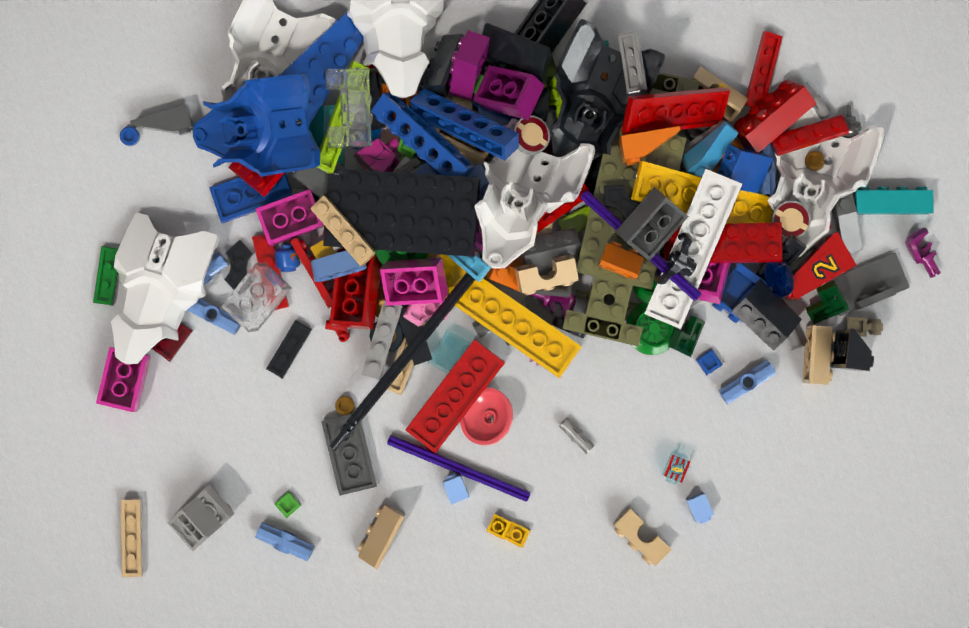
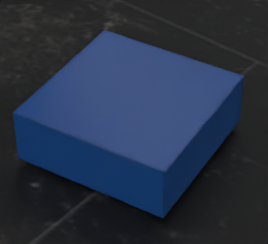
(709, 362)

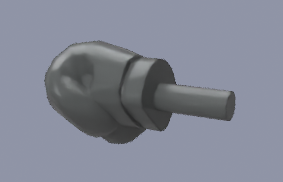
(853, 125)

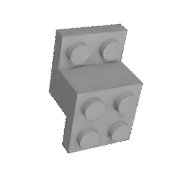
(201, 517)

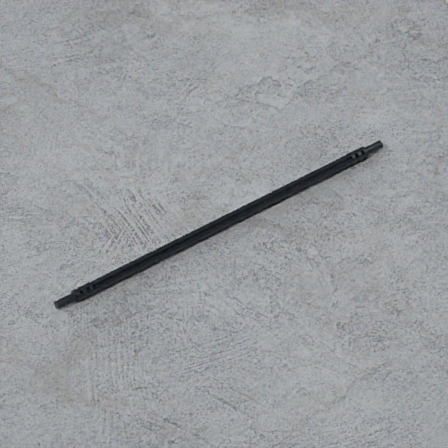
(405, 357)

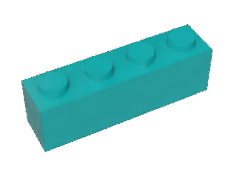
(893, 201)

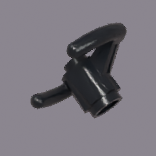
(678, 261)

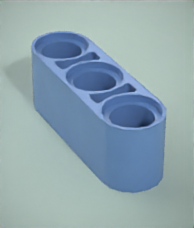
(334, 266)

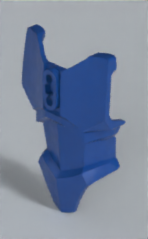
(253, 127)

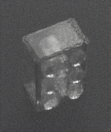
(256, 297)

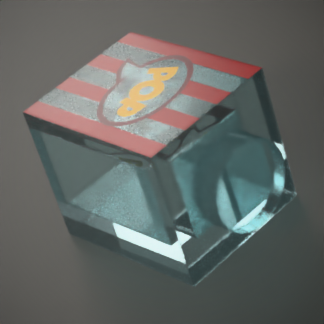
(675, 469)

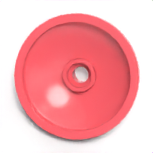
(477, 421)

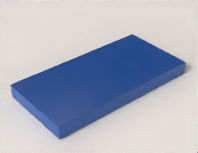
(238, 199)

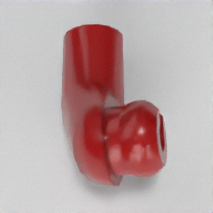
(342, 333)

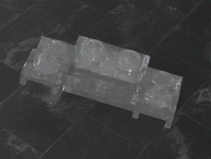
(355, 107)

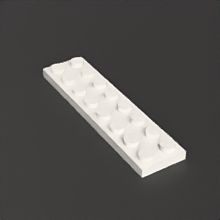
(705, 225)

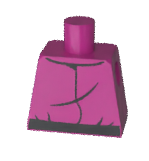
(379, 156)

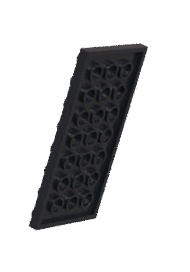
(407, 210)

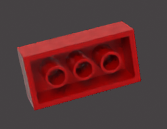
(773, 115)
(356, 297)

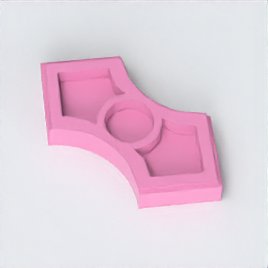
(421, 312)

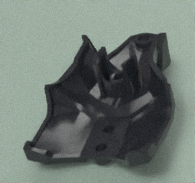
(592, 105)

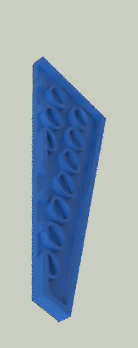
(328, 51)

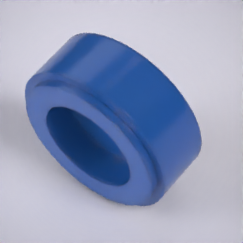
(129, 136)

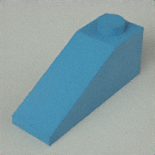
(709, 150)

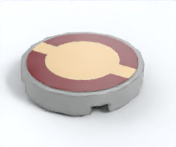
(532, 135)
(794, 218)

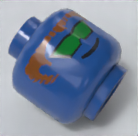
(286, 258)

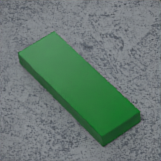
(106, 277)

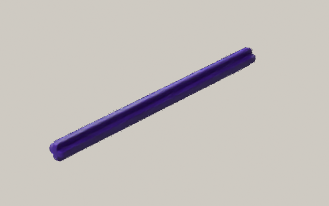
(657, 260)
(458, 468)

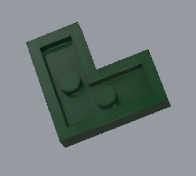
(831, 304)
(686, 341)

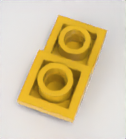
(508, 530)

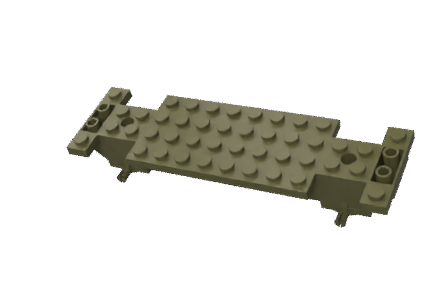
(603, 319)

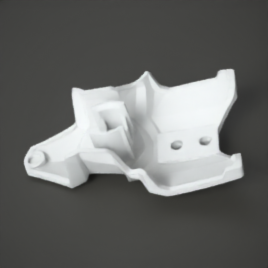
(395, 38)
(252, 44)
(821, 189)
(518, 202)
(157, 291)

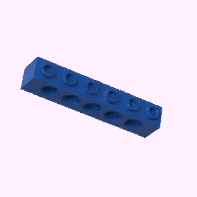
(465, 124)
(418, 127)

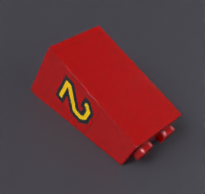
(821, 265)

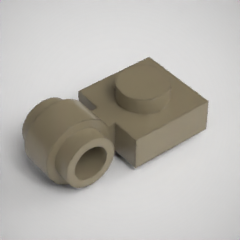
(861, 326)

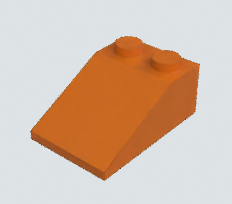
(639, 145)

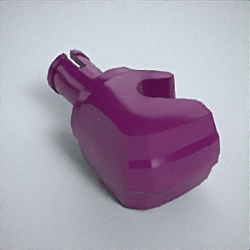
(923, 254)
(565, 303)

